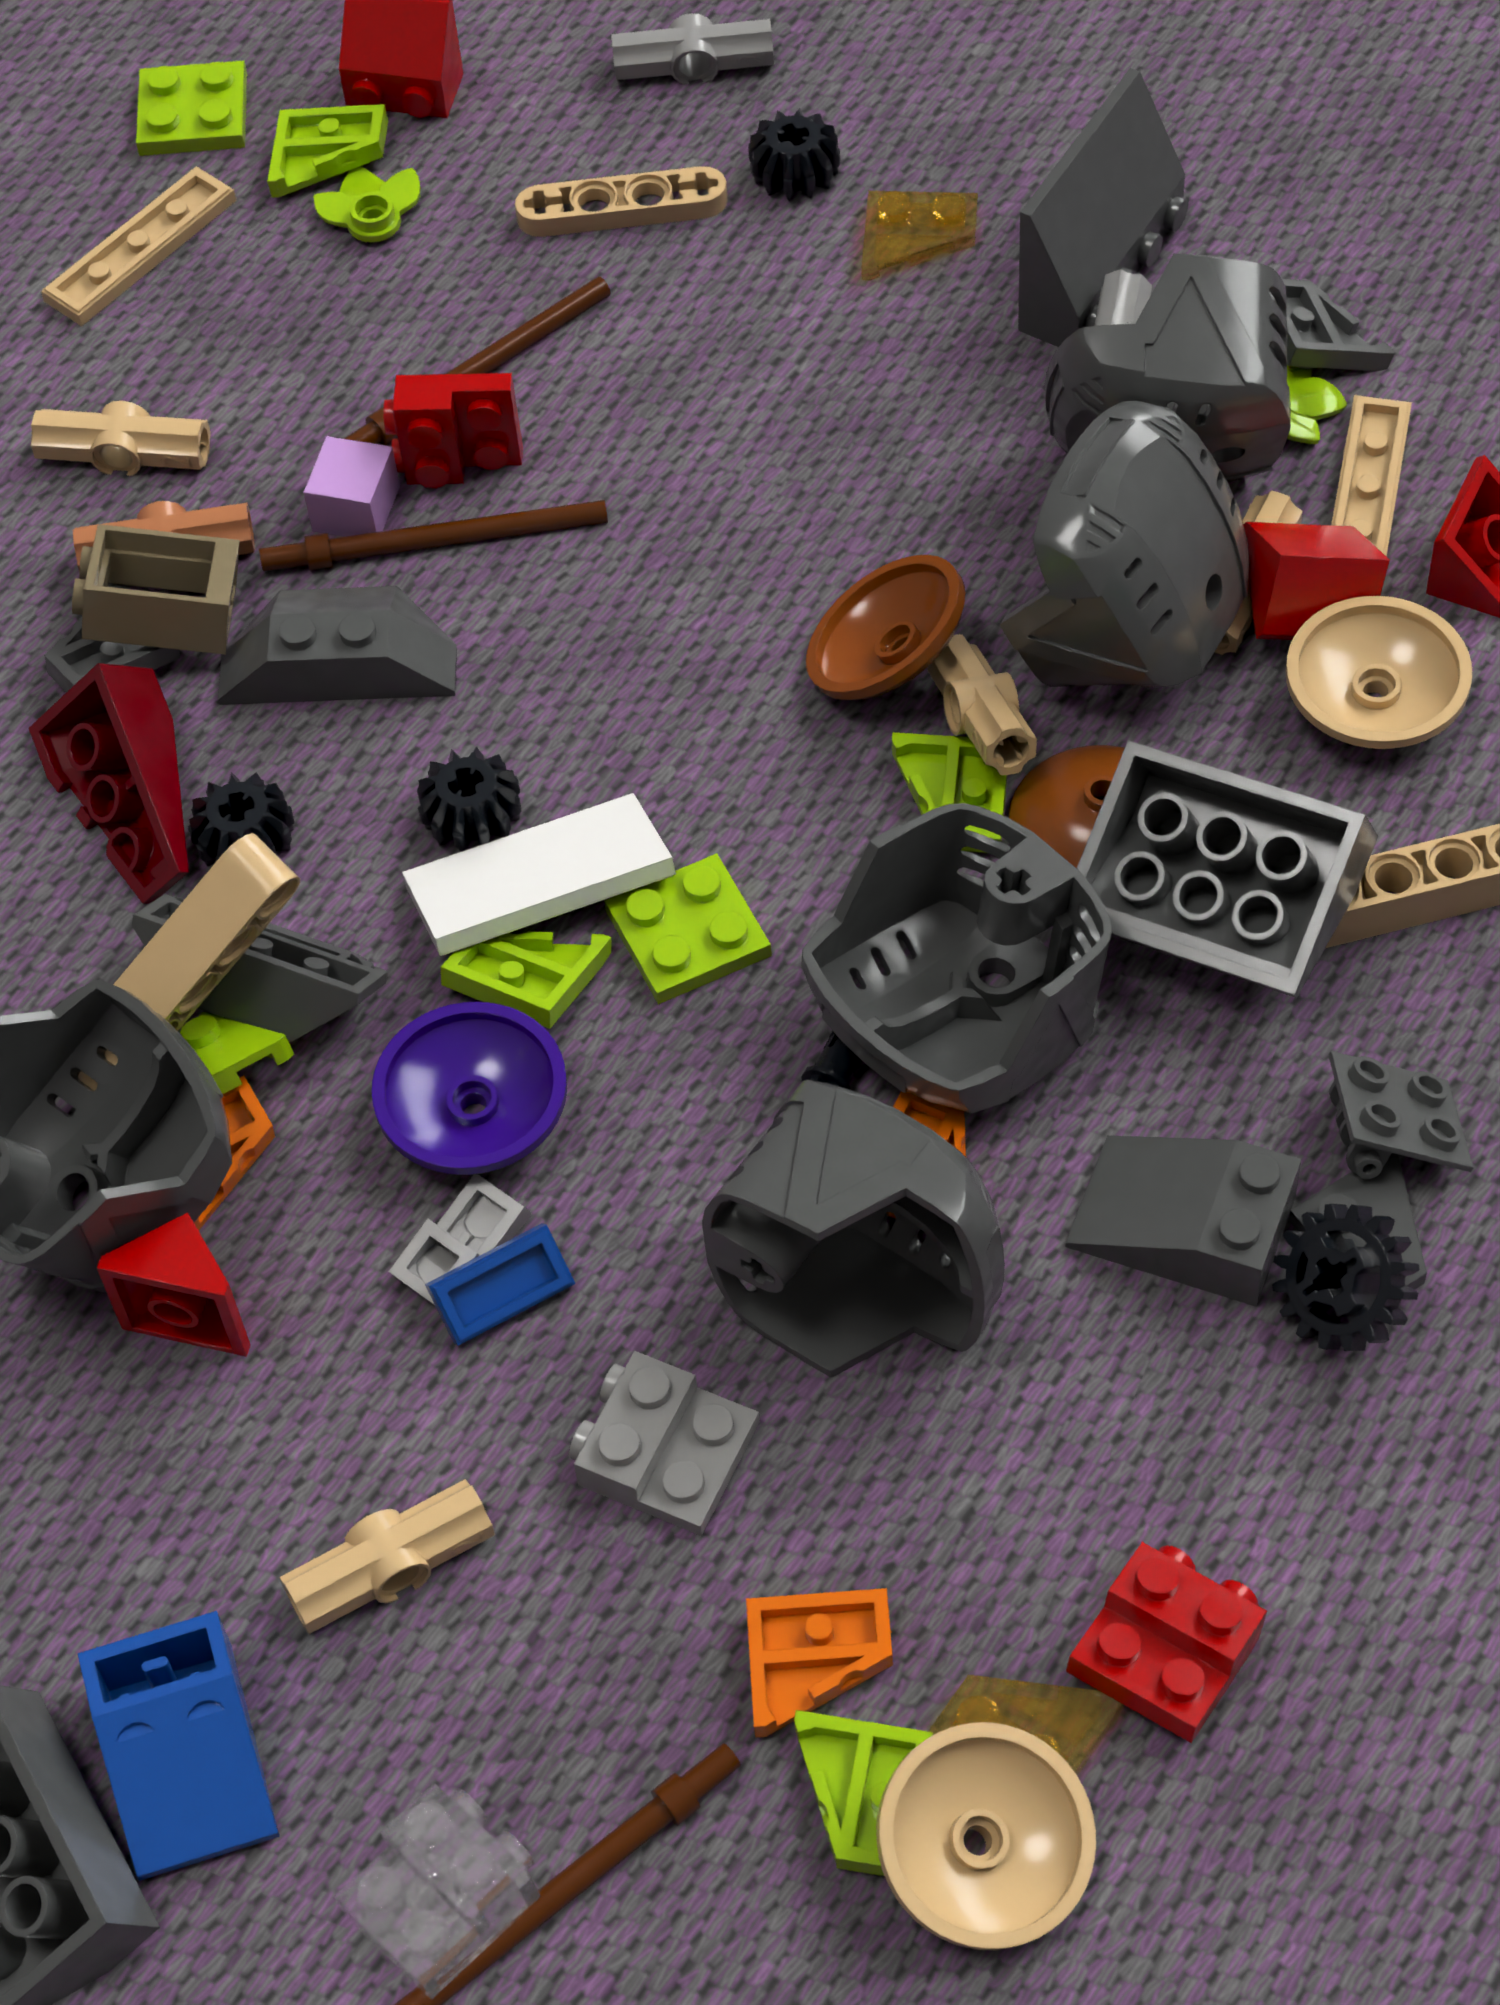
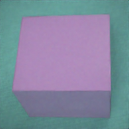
(351, 487)

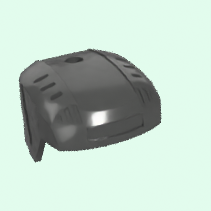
(1204, 348)
(1135, 557)
(932, 1018)
(143, 1140)
(814, 1236)

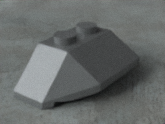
(338, 648)
(281, 979)

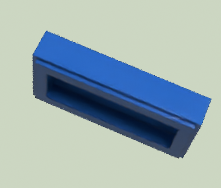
(500, 1284)

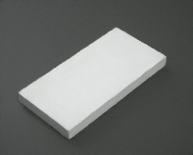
(538, 874)

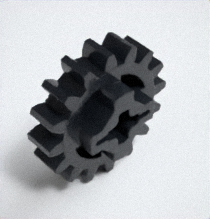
(1370, 1286)

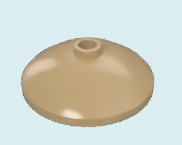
(1381, 649)
(1033, 1829)

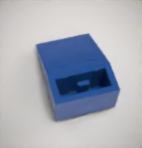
(178, 1745)

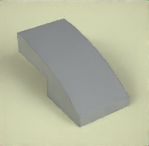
(470, 1227)

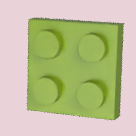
(191, 108)
(688, 929)

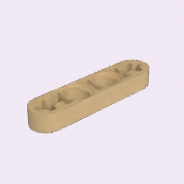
(620, 195)

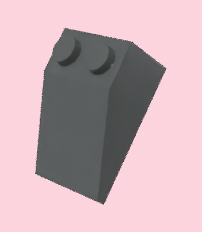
(1189, 1210)

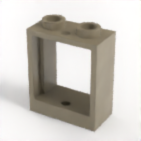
(160, 562)

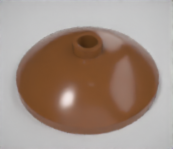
(886, 628)
(1060, 797)

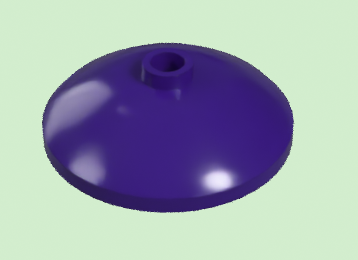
(462, 1059)

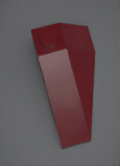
(119, 757)

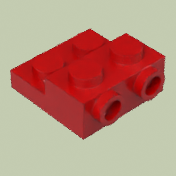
(452, 425)
(1168, 1639)

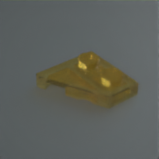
(915, 227)
(1061, 1716)

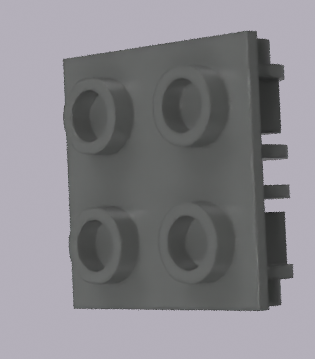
(1394, 1112)

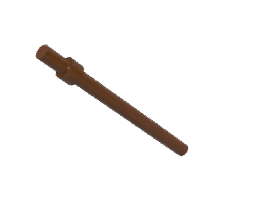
(505, 348)
(321, 552)
(672, 1802)

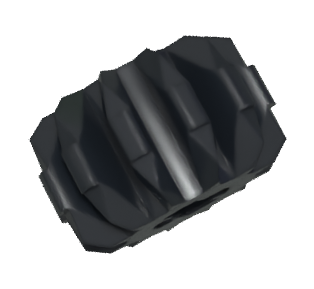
(794, 154)
(469, 799)
(238, 811)

